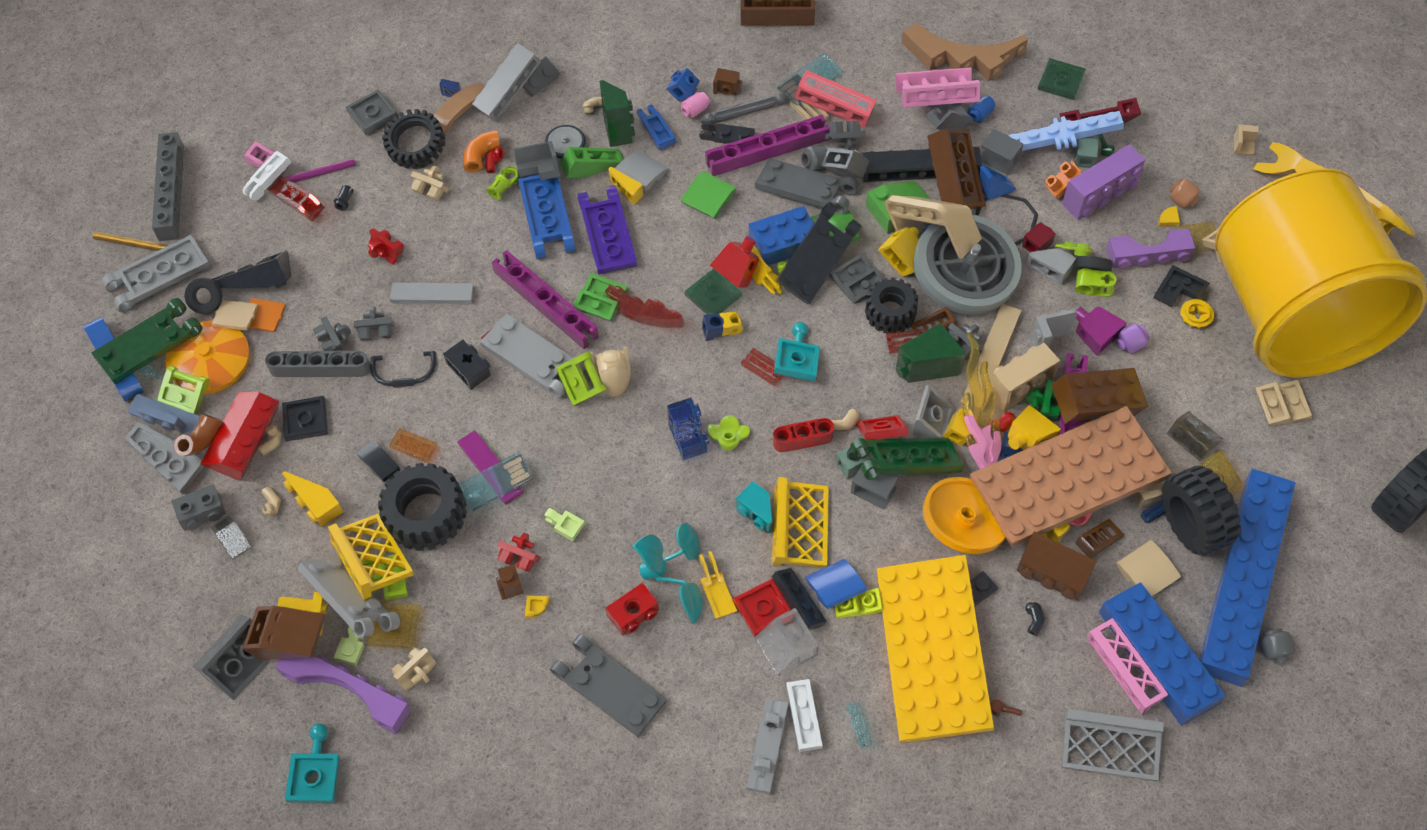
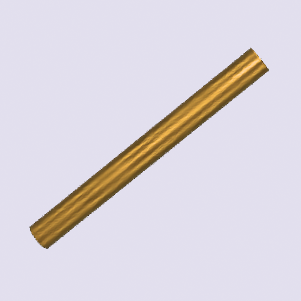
(128, 241)

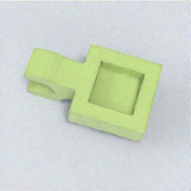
(566, 524)

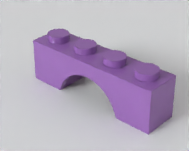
(1127, 252)

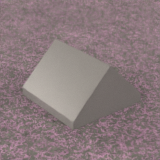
(933, 414)

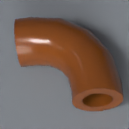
(199, 438)

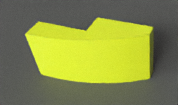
(862, 604)

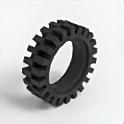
(405, 122)

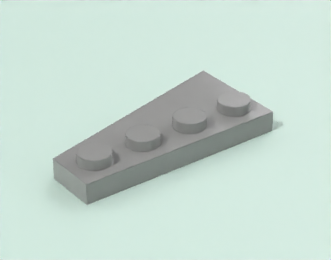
(160, 453)

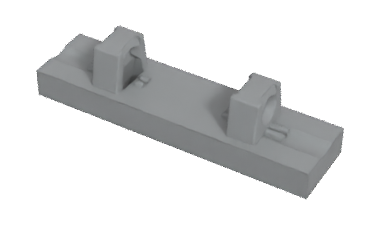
(767, 746)

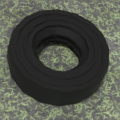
(1094, 263)
(191, 298)

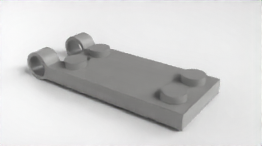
(156, 272)
(527, 353)
(337, 588)

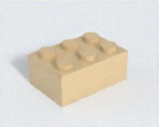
(1024, 375)

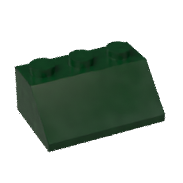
(617, 114)

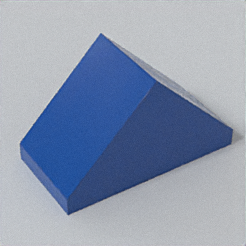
(994, 183)

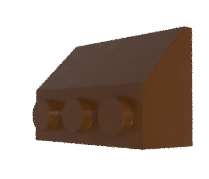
(1056, 566)

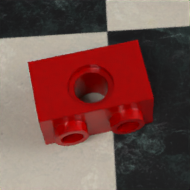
(636, 598)

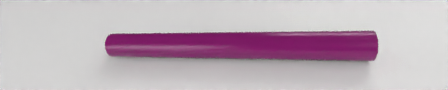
(321, 170)

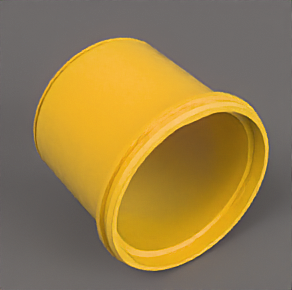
(1317, 274)

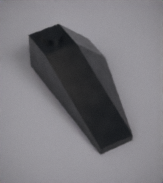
(266, 273)

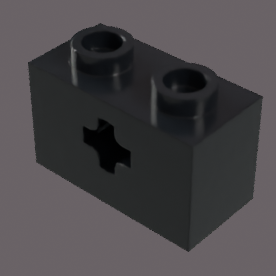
(467, 364)

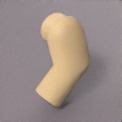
(589, 104)
(848, 421)
(273, 503)

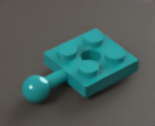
(789, 349)
(304, 764)

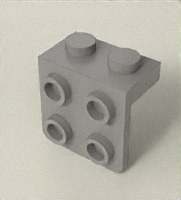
(1052, 325)

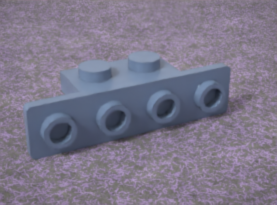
(163, 414)

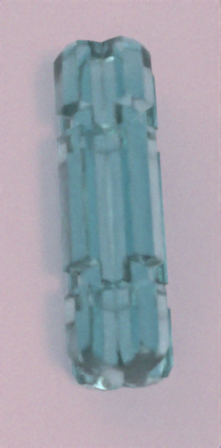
(859, 724)

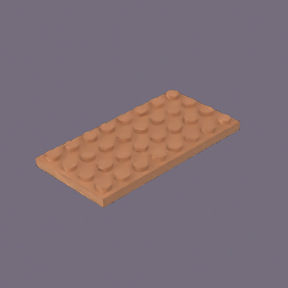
(1070, 476)

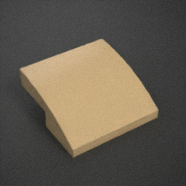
(1283, 403)
(1149, 566)

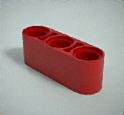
(810, 428)

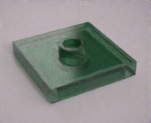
(1061, 79)
(713, 293)

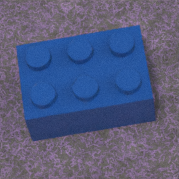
(780, 234)

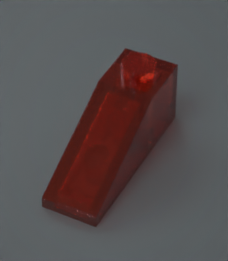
(296, 198)

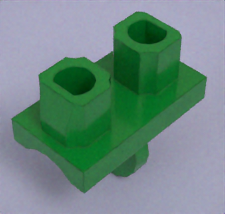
(1043, 400)

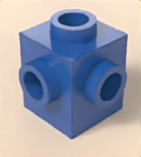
(683, 84)

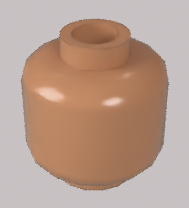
(1184, 193)

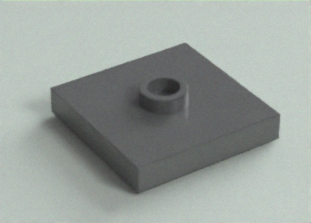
(371, 112)

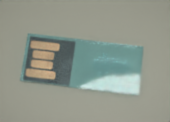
(821, 65)
(495, 481)

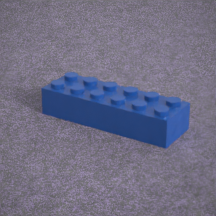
(1165, 652)

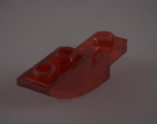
(651, 313)

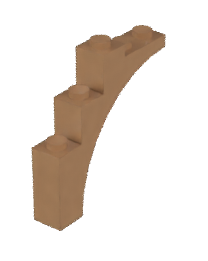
(985, 59)

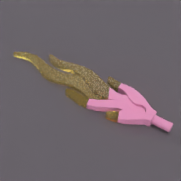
(982, 445)

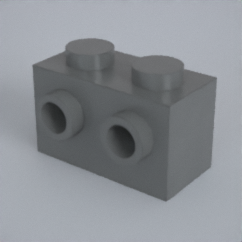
(845, 162)
(198, 507)

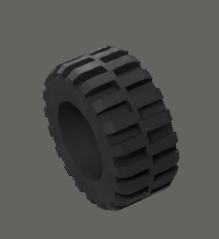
(413, 483)
(1405, 496)
(1200, 510)

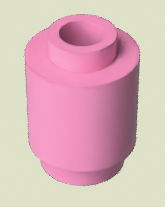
(695, 104)

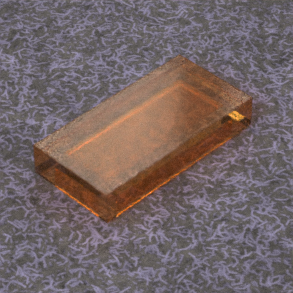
(413, 445)

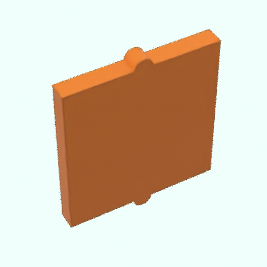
(267, 314)

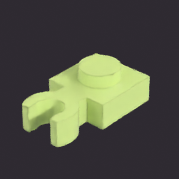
(349, 649)

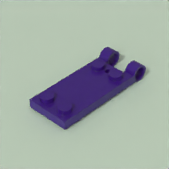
(607, 232)

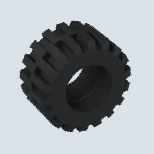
(887, 318)

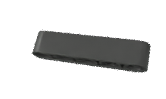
(308, 361)

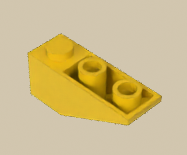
(317, 499)

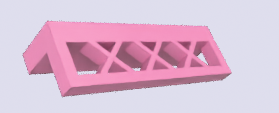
(1120, 671)

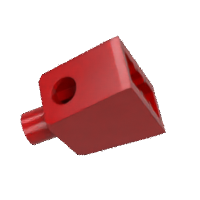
(737, 262)

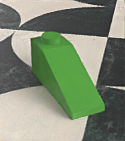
(584, 162)

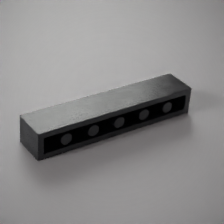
(903, 165)

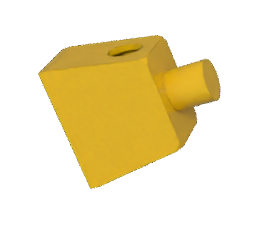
(900, 250)
(1031, 429)

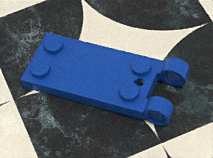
(545, 213)

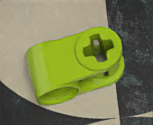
(1093, 282)

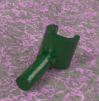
(1106, 149)

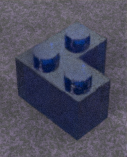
(685, 427)

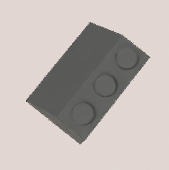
(227, 663)

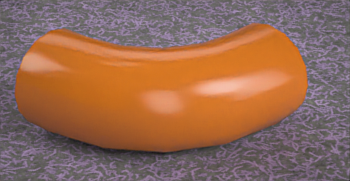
(478, 148)

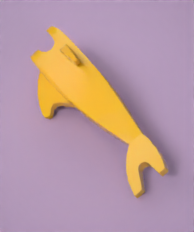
(1292, 161)

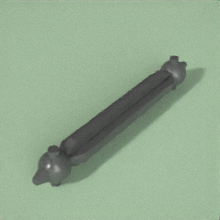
(744, 108)

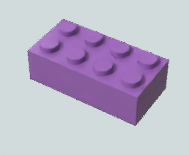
(1103, 182)

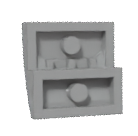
(642, 169)

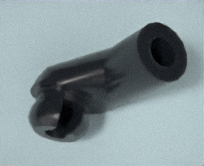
(1038, 618)

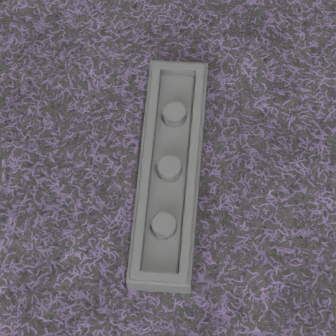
(432, 293)

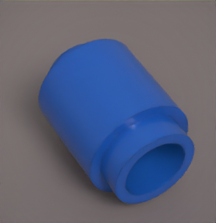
(982, 109)

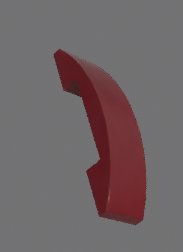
(1128, 109)

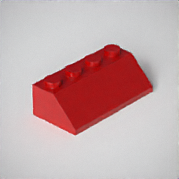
(240, 434)

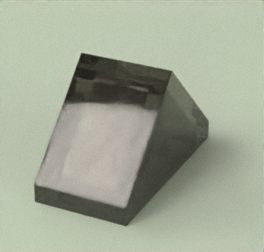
(230, 537)

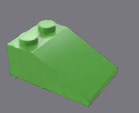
(876, 200)

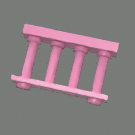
(937, 87)

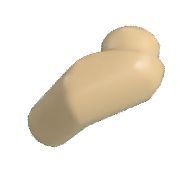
(273, 440)

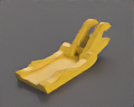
(764, 275)
(716, 589)

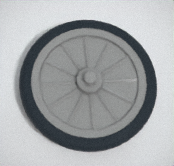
(564, 137)

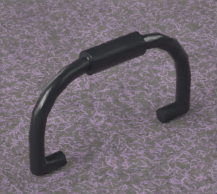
(405, 381)

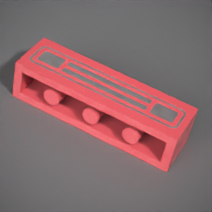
(835, 98)

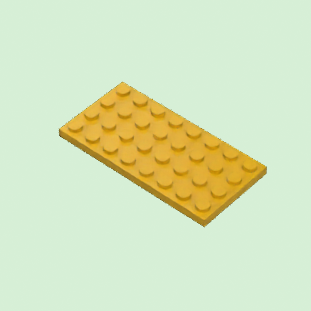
(934, 650)

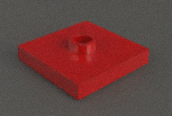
(882, 427)
(761, 606)

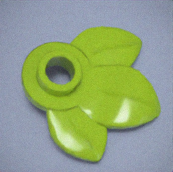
(1079, 249)
(728, 432)

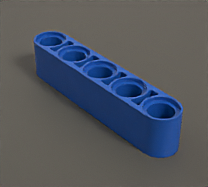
(100, 335)

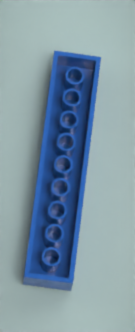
(1246, 578)

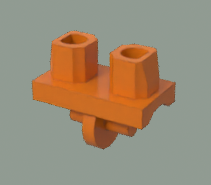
(1058, 183)

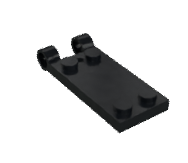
(816, 255)

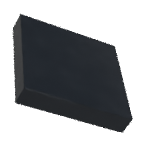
(304, 418)

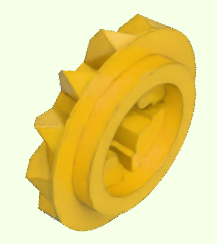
(1202, 308)

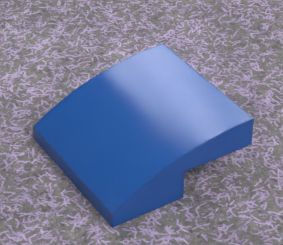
(836, 583)

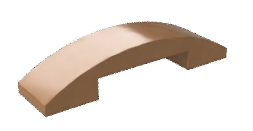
(457, 105)

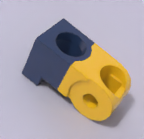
(721, 325)

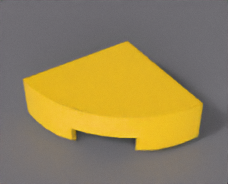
(1169, 217)
(536, 605)

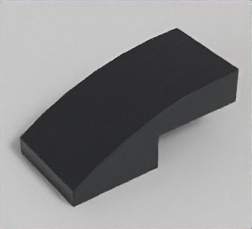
(378, 461)

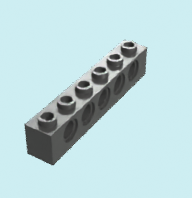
(168, 186)

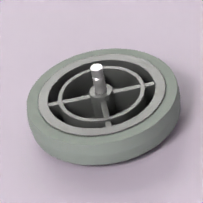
(978, 280)

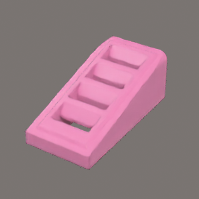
(253, 151)

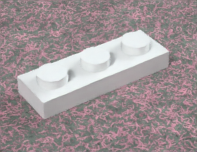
(804, 715)

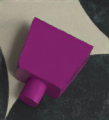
(1098, 328)

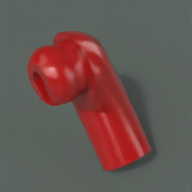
(493, 158)
(1006, 421)

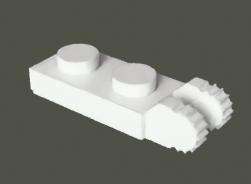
(266, 175)

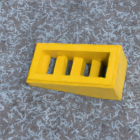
(627, 186)

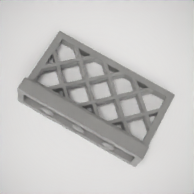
(1108, 724)

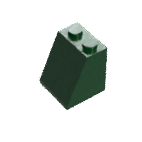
(930, 356)

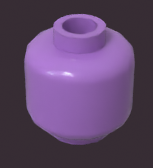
(1133, 338)

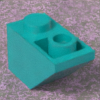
(755, 504)

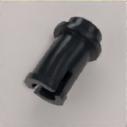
(342, 201)

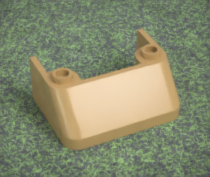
(957, 218)

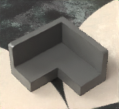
(949, 116)
(537, 159)

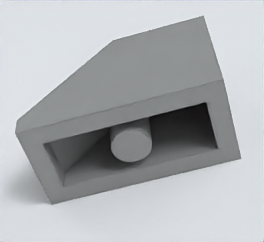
(1052, 263)

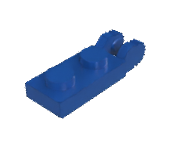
(657, 127)

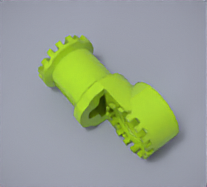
(502, 183)

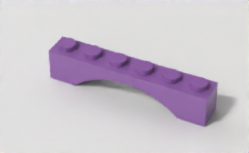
(385, 709)

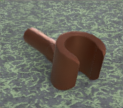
(998, 706)

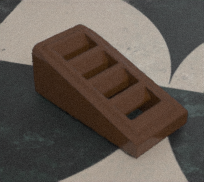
(936, 316)
(1091, 551)

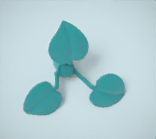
(654, 565)

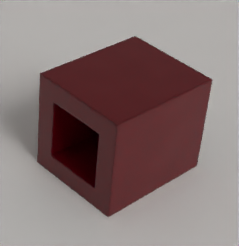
(1038, 238)

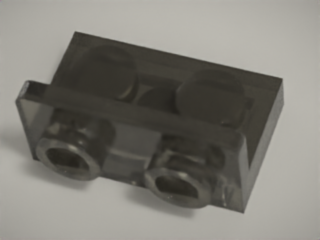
(1193, 435)

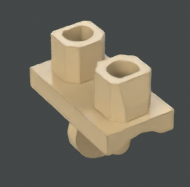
(436, 187)
(415, 670)

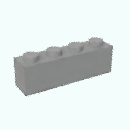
(506, 82)

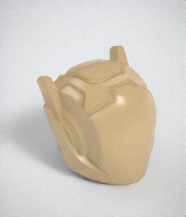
(613, 370)

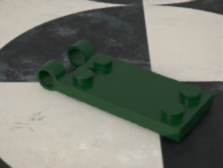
(146, 342)
(907, 456)

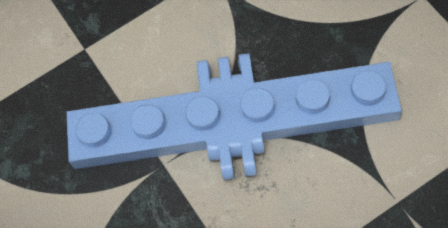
(1068, 131)

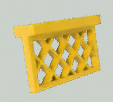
(781, 524)
(355, 566)

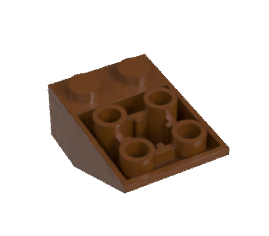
(283, 633)

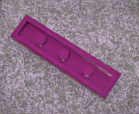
(483, 458)

